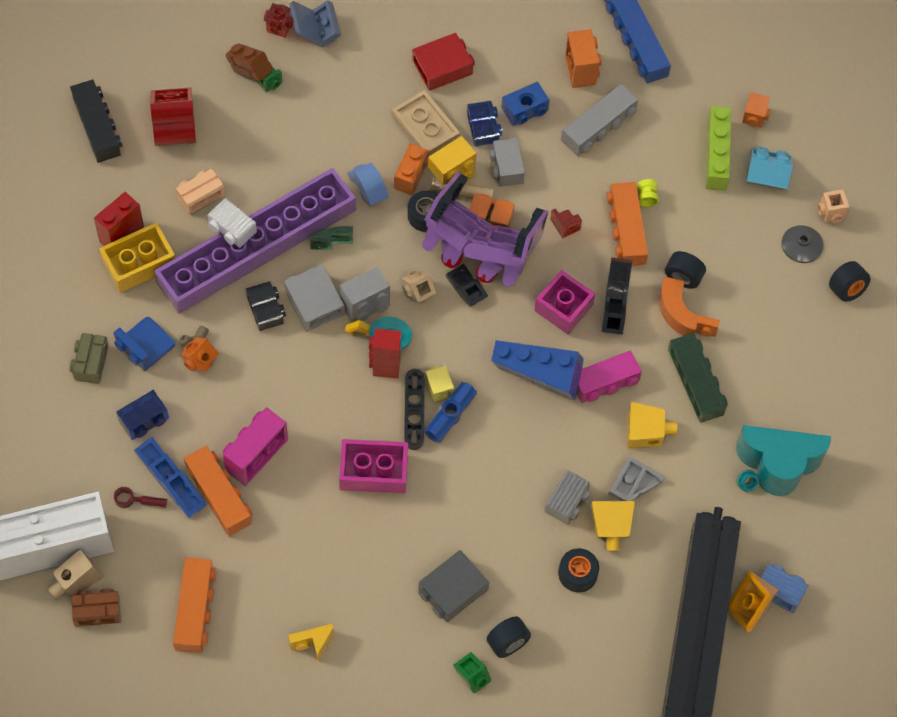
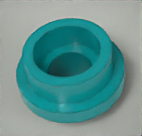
(752, 483)

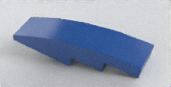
(170, 477)

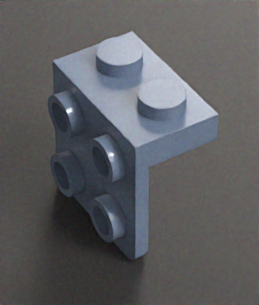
(316, 25)

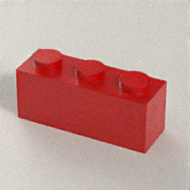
(385, 353)

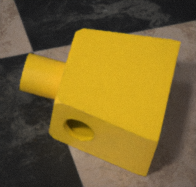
(648, 426)
(612, 521)

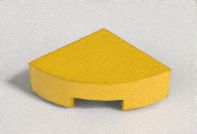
(358, 327)

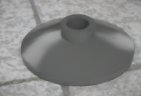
(802, 251)

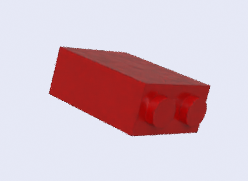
(443, 61)
(118, 219)

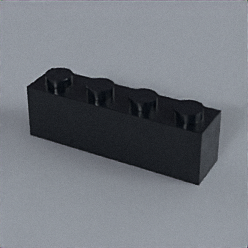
(95, 120)

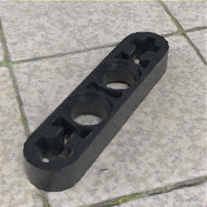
(417, 409)

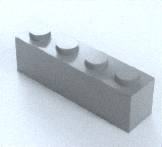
(599, 120)

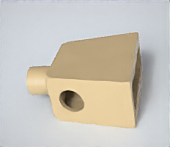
(75, 575)

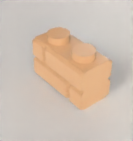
(200, 191)

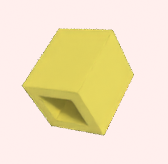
(439, 383)

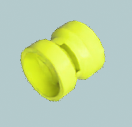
(647, 190)

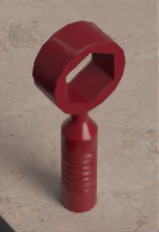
(145, 500)

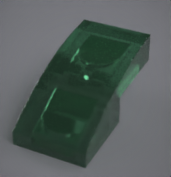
(323, 239)

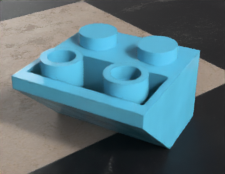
(770, 167)

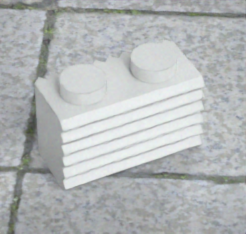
(232, 223)

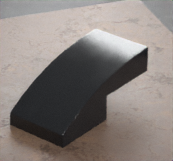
(466, 286)

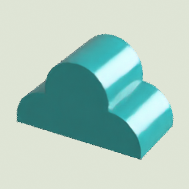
(781, 456)

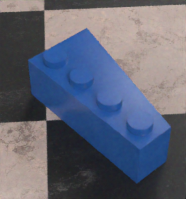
(544, 366)

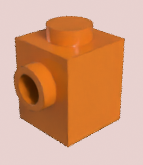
(756, 110)

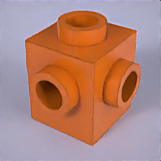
(199, 355)

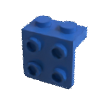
(144, 343)

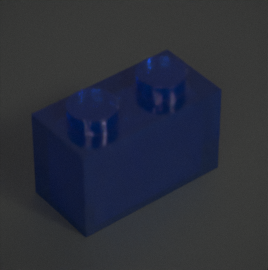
(142, 415)

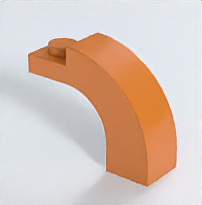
(677, 314)

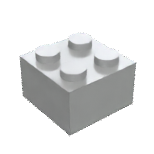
(365, 295)

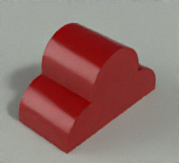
(172, 116)

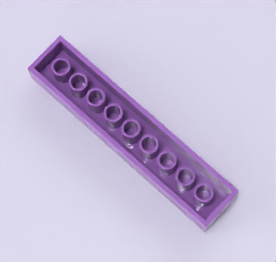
(279, 228)

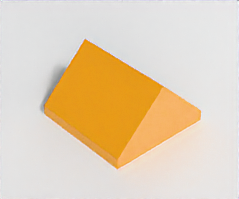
(751, 601)

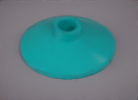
(393, 323)

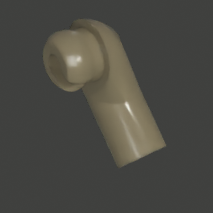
(201, 333)

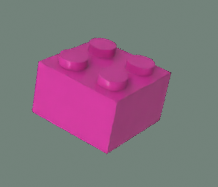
(564, 302)

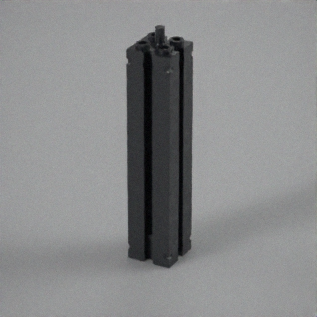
(702, 616)

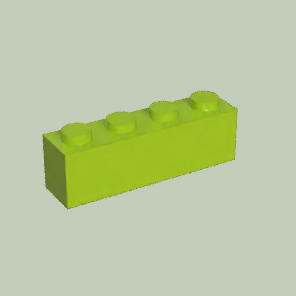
(718, 148)

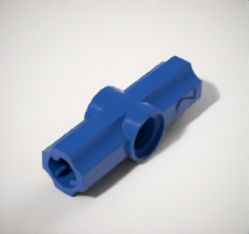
(457, 402)

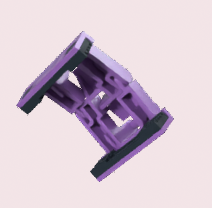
(477, 238)

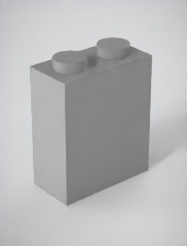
(314, 297)

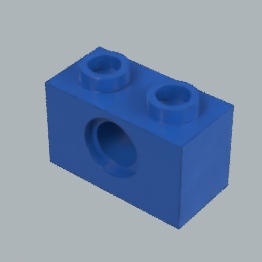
(530, 95)

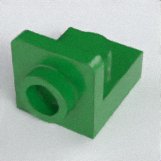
(271, 81)
(473, 672)

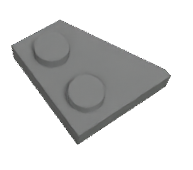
(634, 480)

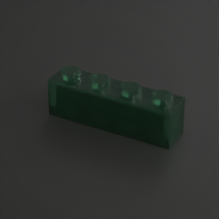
(697, 377)

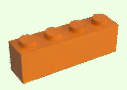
(627, 223)
(218, 491)
(193, 605)

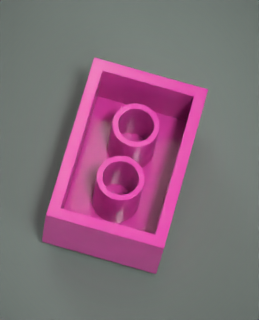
(255, 446)
(373, 466)

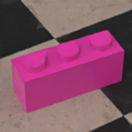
(608, 377)

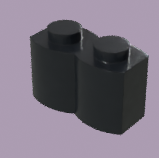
(265, 306)

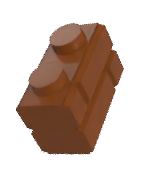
(249, 61)
(96, 608)

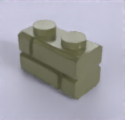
(90, 358)

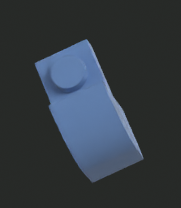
(369, 183)

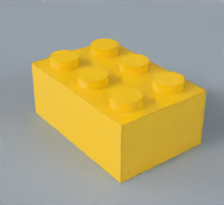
(136, 256)

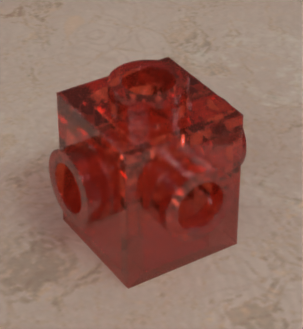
(278, 20)

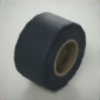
(418, 208)

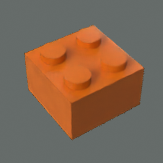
(582, 58)

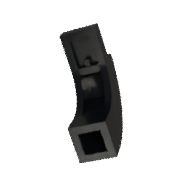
(616, 296)

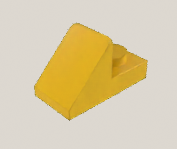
(318, 637)

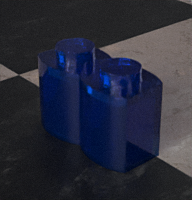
(483, 123)

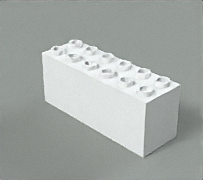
(52, 534)

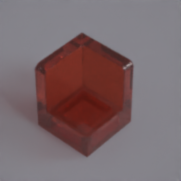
(565, 222)

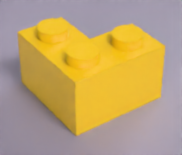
(453, 158)

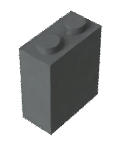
(453, 586)

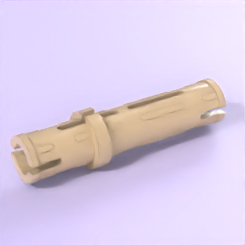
(468, 189)

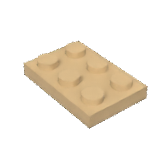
(425, 122)

